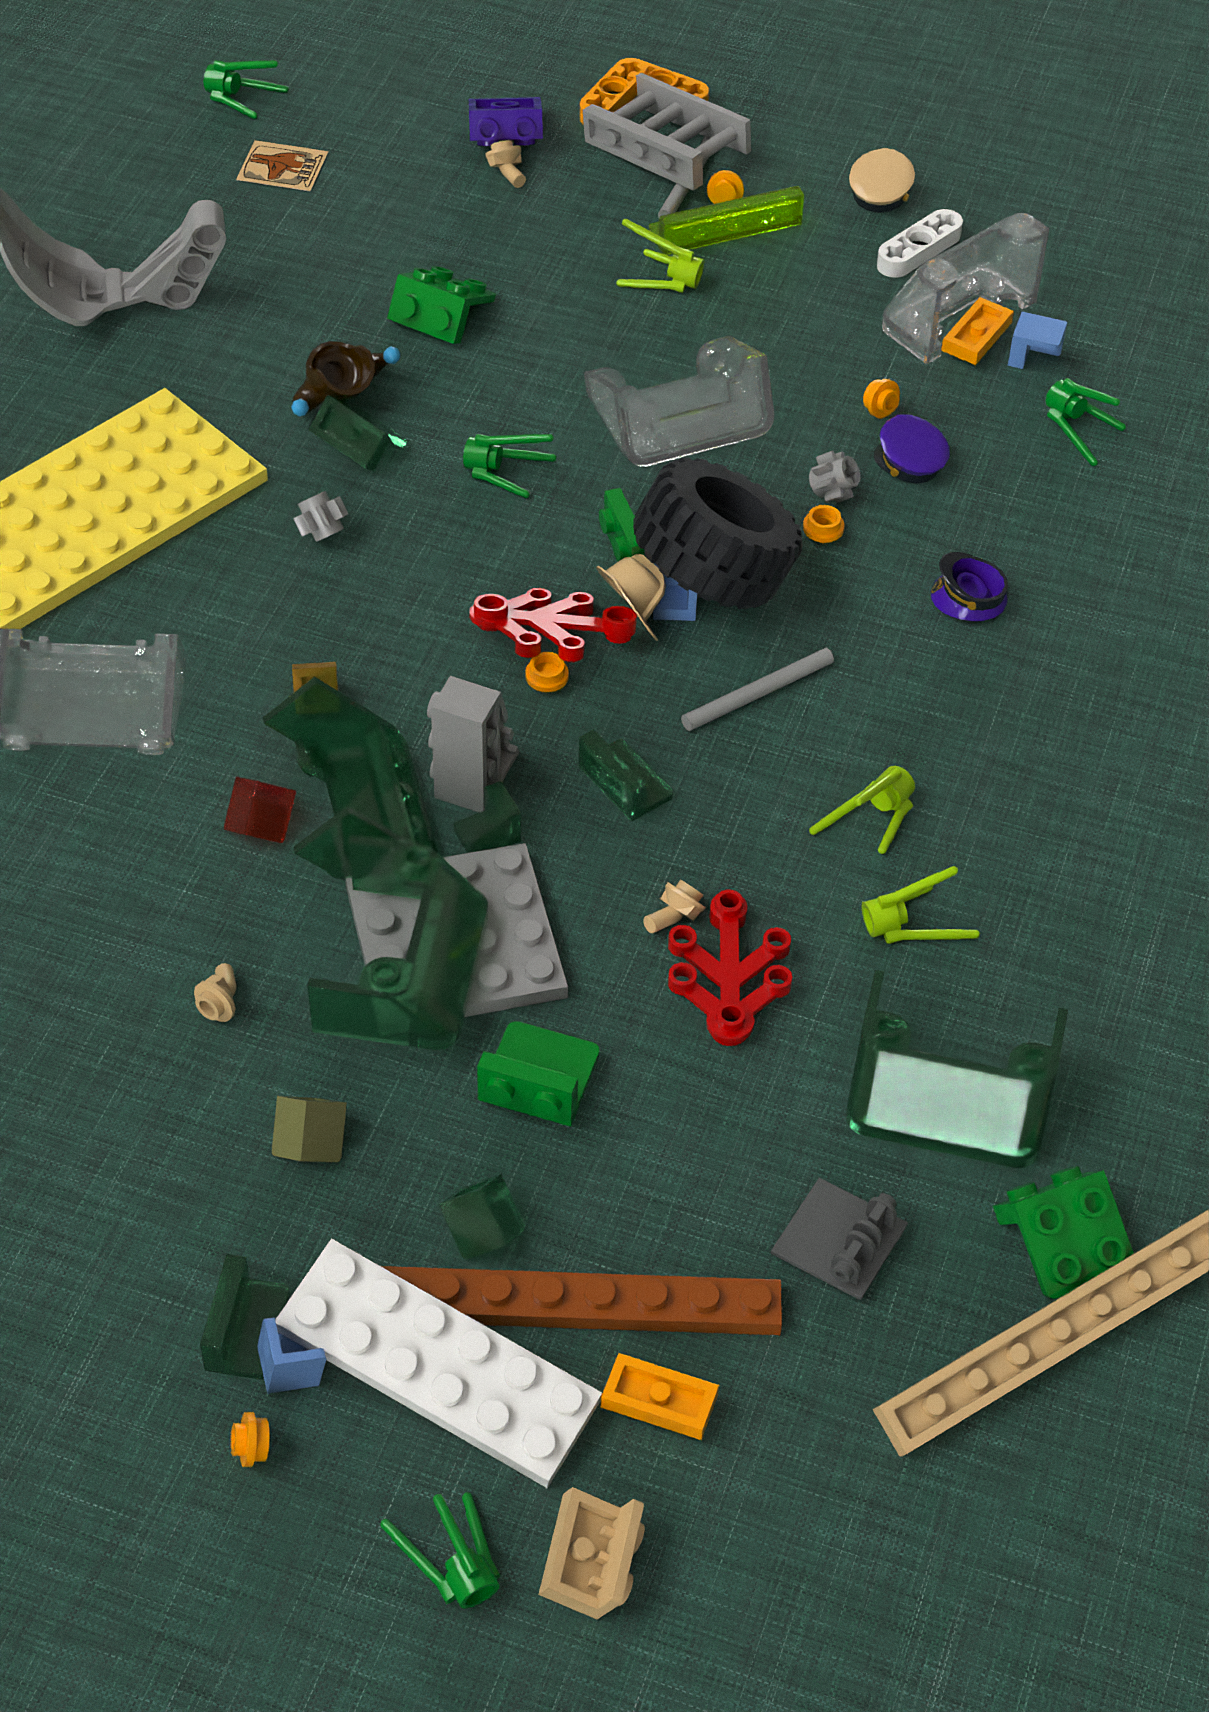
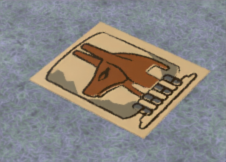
(282, 165)

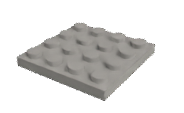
(518, 948)

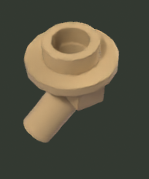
(506, 158)
(682, 901)
(216, 994)

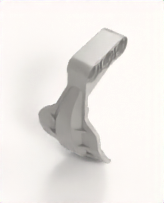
(80, 290)

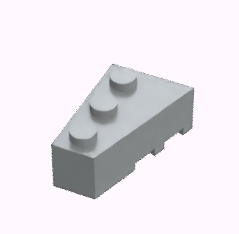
(468, 742)

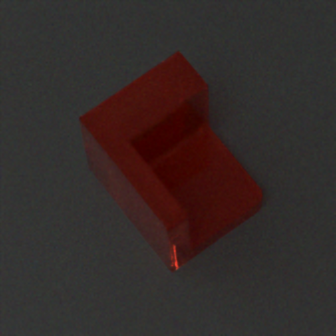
(259, 809)

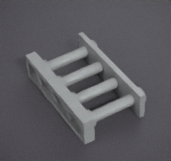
(662, 153)

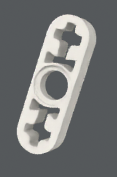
(901, 256)

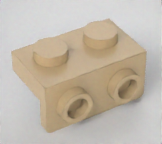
(592, 1553)

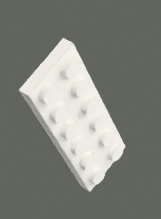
(439, 1362)

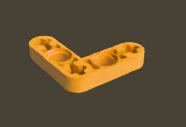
(628, 68)

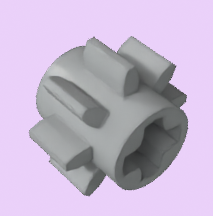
(834, 476)
(320, 516)

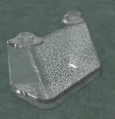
(990, 265)
(690, 415)
(90, 693)

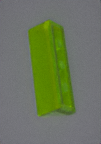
(731, 219)

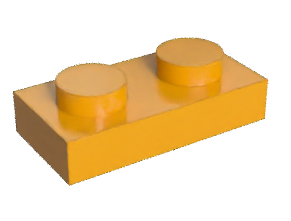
(977, 330)
(659, 1396)

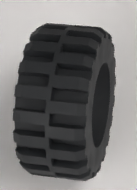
(717, 533)

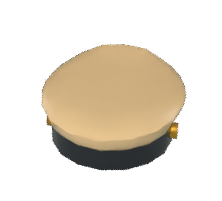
(881, 180)

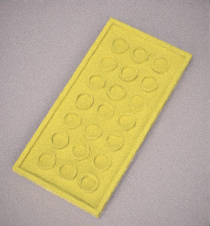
(111, 501)

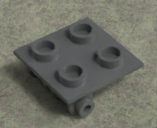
(841, 1237)

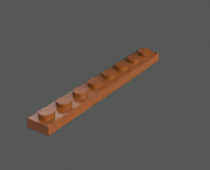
(605, 1300)

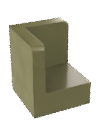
(308, 1129)

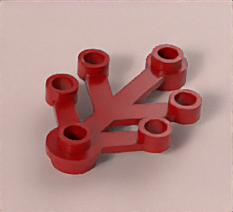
(497, 613)
(729, 973)

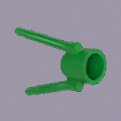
(223, 81)
(1068, 401)
(486, 453)
(470, 1575)

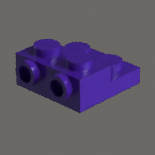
(505, 120)

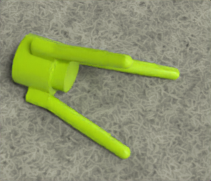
(682, 267)
(886, 793)
(888, 913)

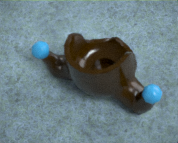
(339, 372)

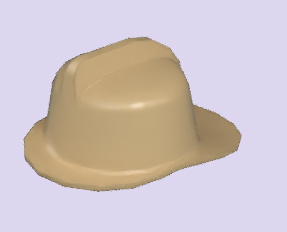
(638, 584)

